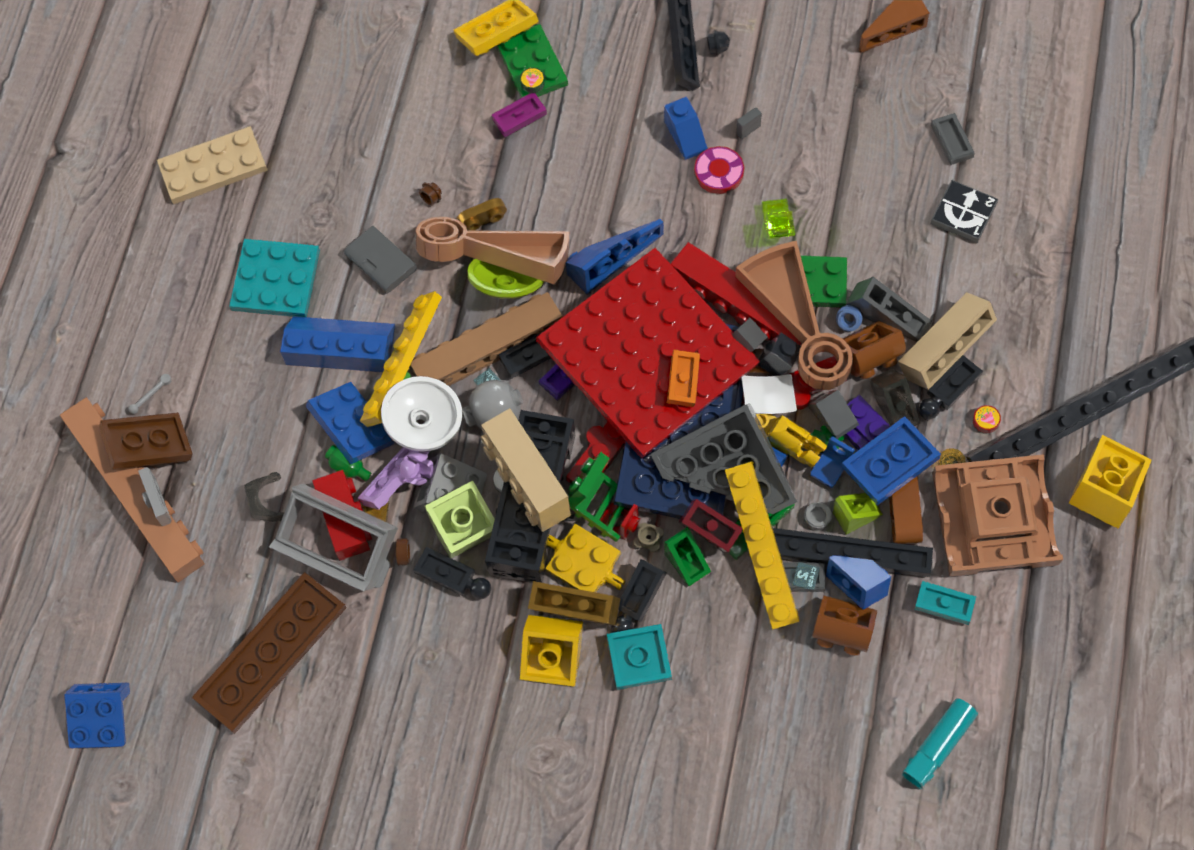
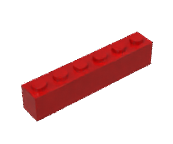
(721, 287)

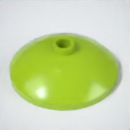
(500, 281)

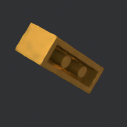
(574, 603)

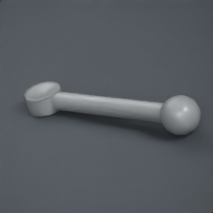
(165, 380)

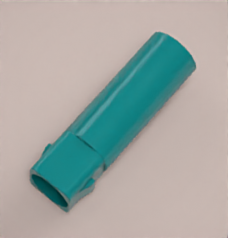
(939, 743)

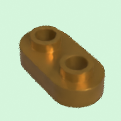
(482, 214)

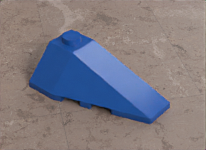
(603, 259)

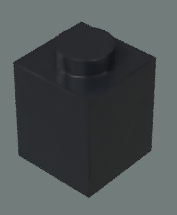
(779, 355)

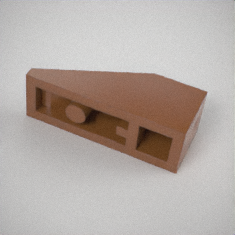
(896, 21)

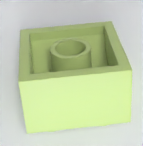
(461, 519)

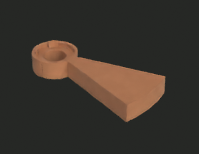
(525, 252)
(781, 286)

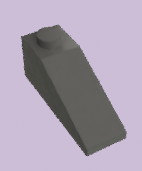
(884, 305)

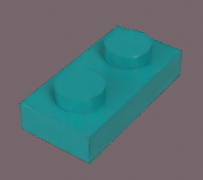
(945, 603)

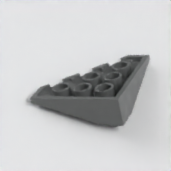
(724, 444)

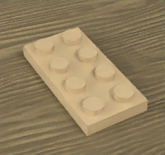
(211, 165)

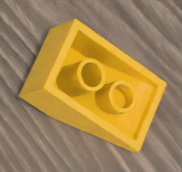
(1110, 482)

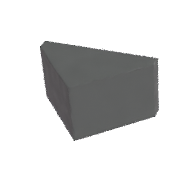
(834, 413)

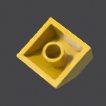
(551, 650)

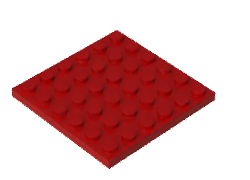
(623, 344)

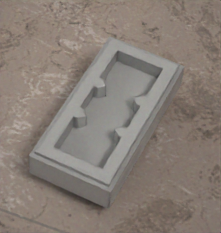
(153, 497)

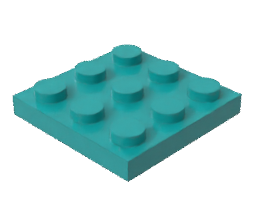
(274, 278)

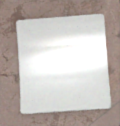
(769, 394)

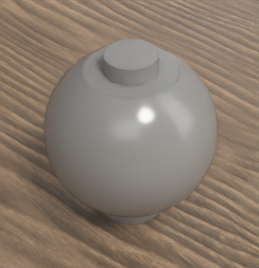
(491, 400)

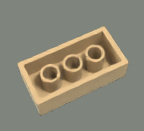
(525, 470)

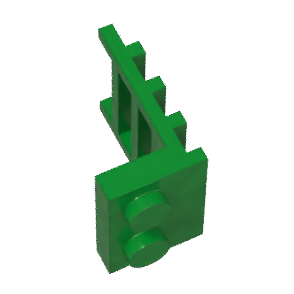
(584, 489)

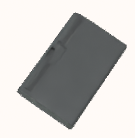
(380, 259)

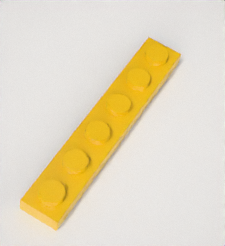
(402, 355)
(762, 545)

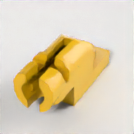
(791, 438)

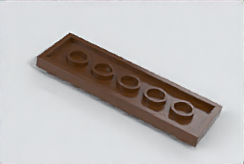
(269, 652)

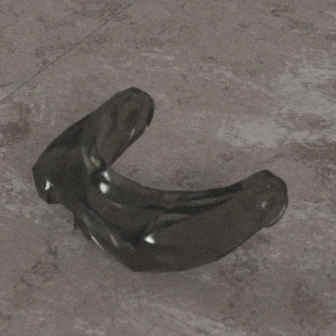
(256, 509)

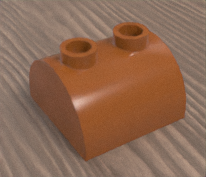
(875, 347)
(844, 625)

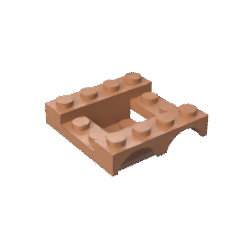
(968, 513)

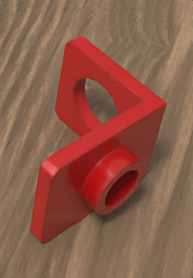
(630, 521)

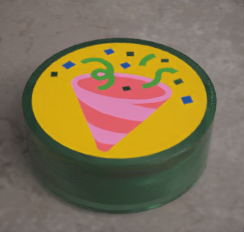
(532, 80)

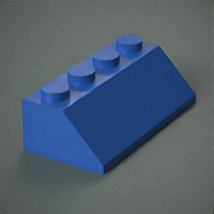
(337, 344)

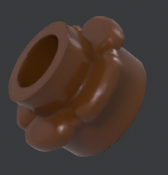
(430, 193)

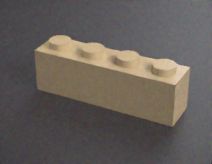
(947, 340)

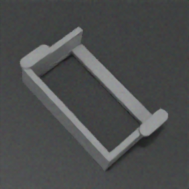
(377, 566)

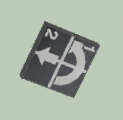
(964, 211)

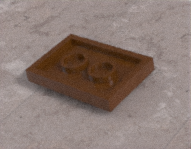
(145, 440)

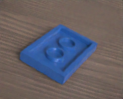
(340, 417)
(891, 460)

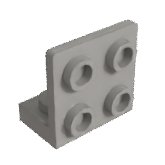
(447, 477)

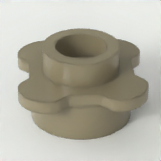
(648, 529)

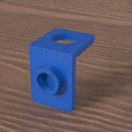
(829, 466)

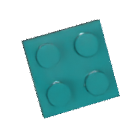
(639, 657)

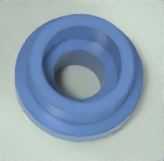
(843, 323)

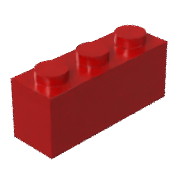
(346, 538)

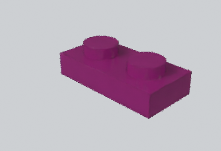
(519, 114)

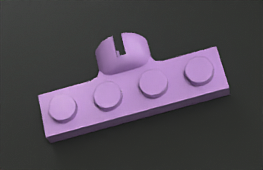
(405, 467)

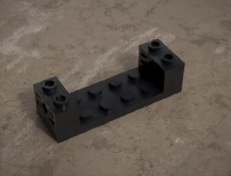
(515, 545)

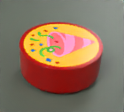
(986, 419)

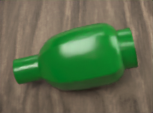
(339, 462)

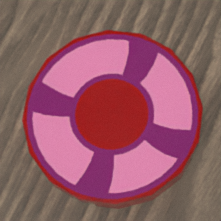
(719, 169)

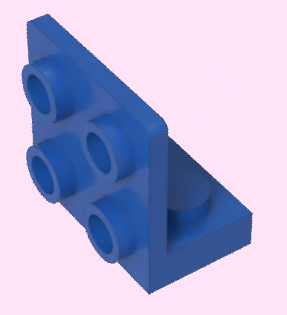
(96, 714)

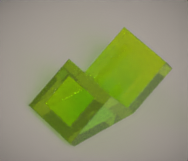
(777, 218)

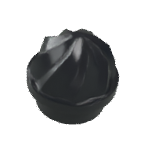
(718, 42)

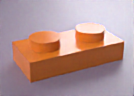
(683, 378)

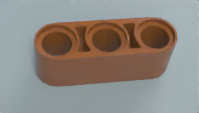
(906, 514)

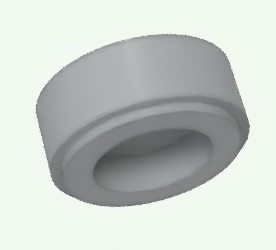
(817, 516)

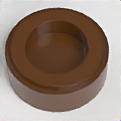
(402, 551)

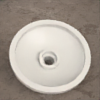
(425, 400)

